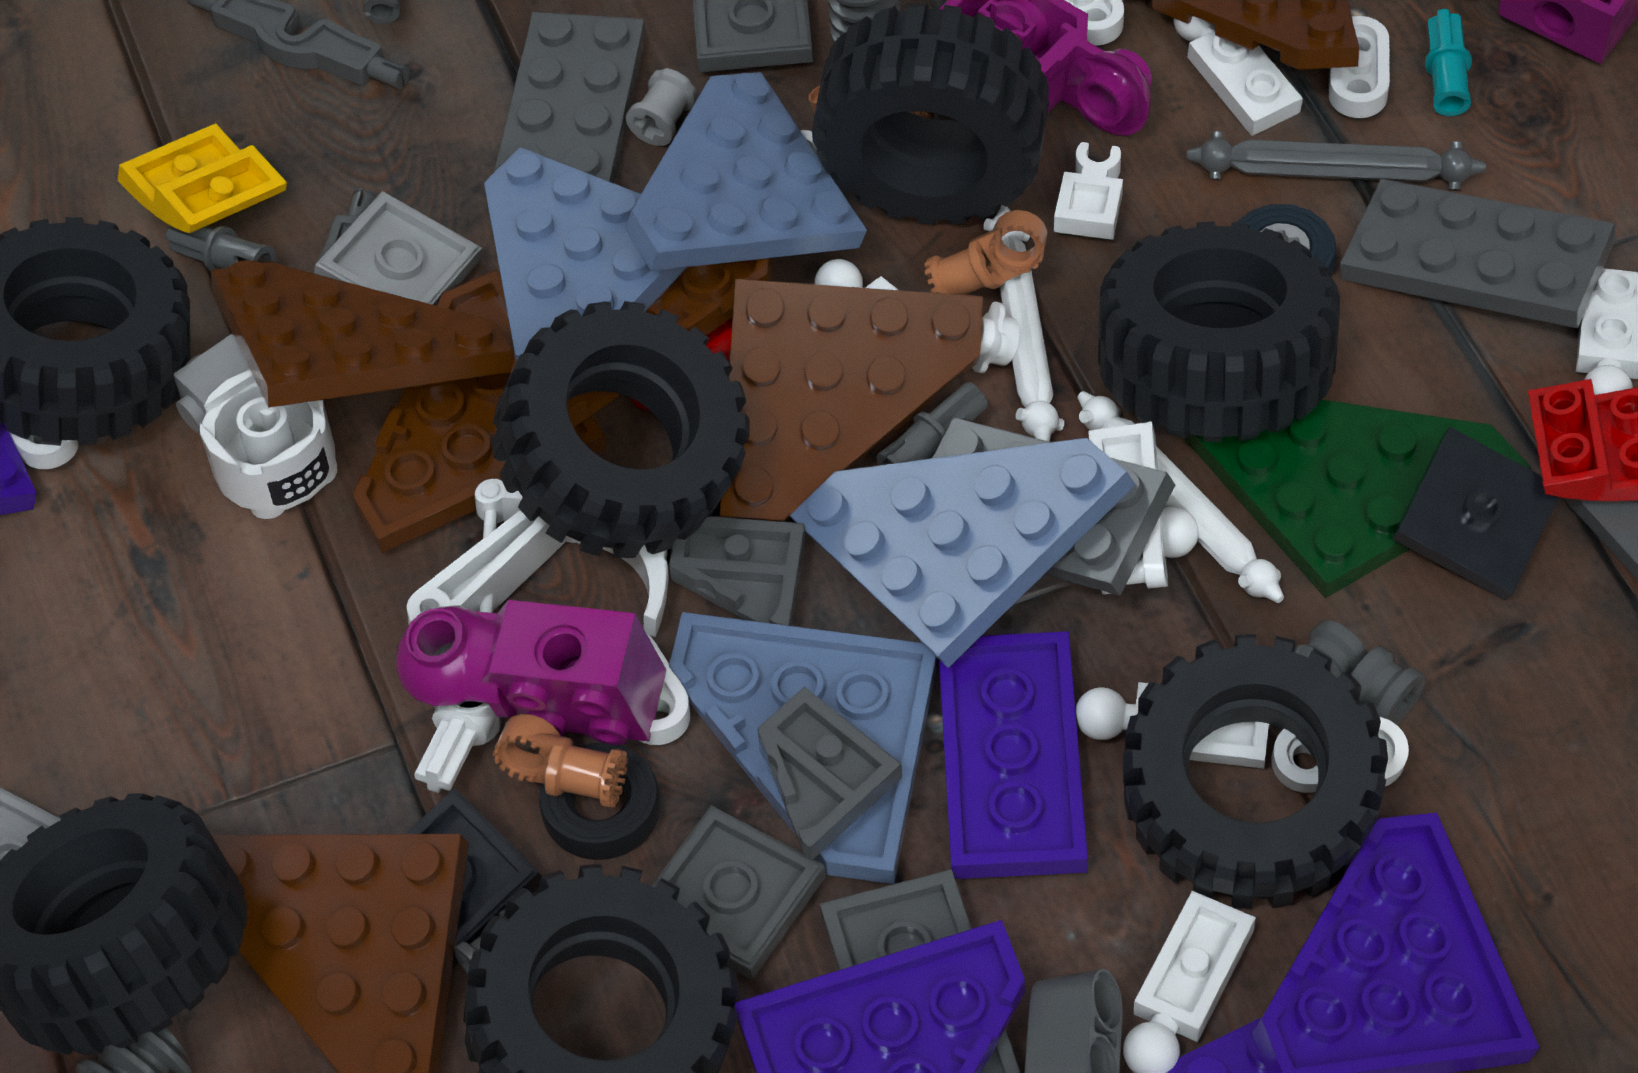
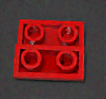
(1587, 441)

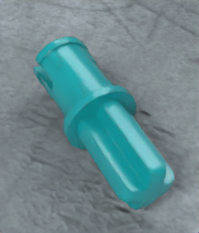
(1448, 63)

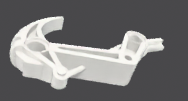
(482, 582)

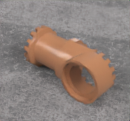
(987, 258)
(559, 762)

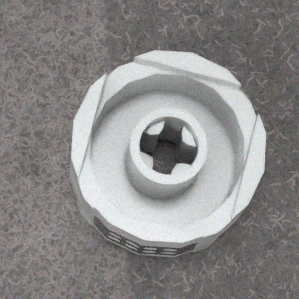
(266, 454)

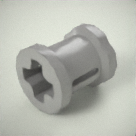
(657, 113)

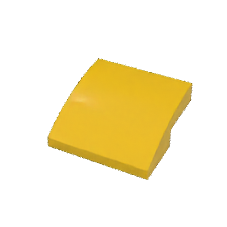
(200, 179)

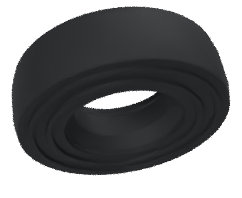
(613, 835)

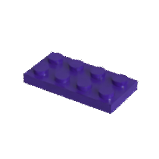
(1013, 758)

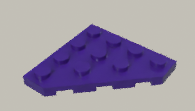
(1397, 970)
(899, 1013)

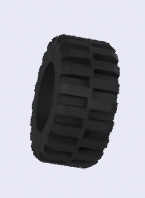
(938, 66)
(1218, 331)
(664, 371)
(98, 382)
(1269, 688)
(609, 920)
(114, 923)

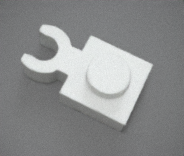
(1091, 196)

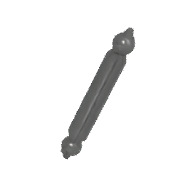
(1336, 160)

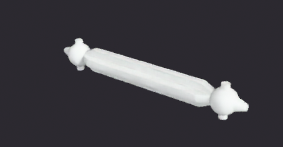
(1030, 359)
(1215, 531)

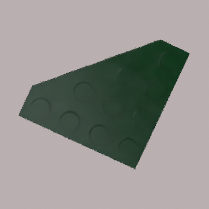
(1337, 482)

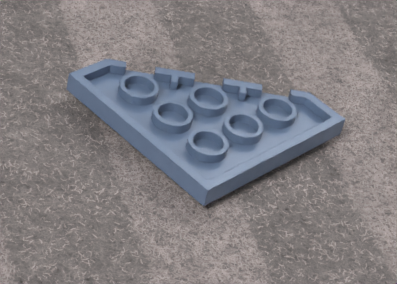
(739, 186)
(564, 243)
(962, 533)
(883, 686)

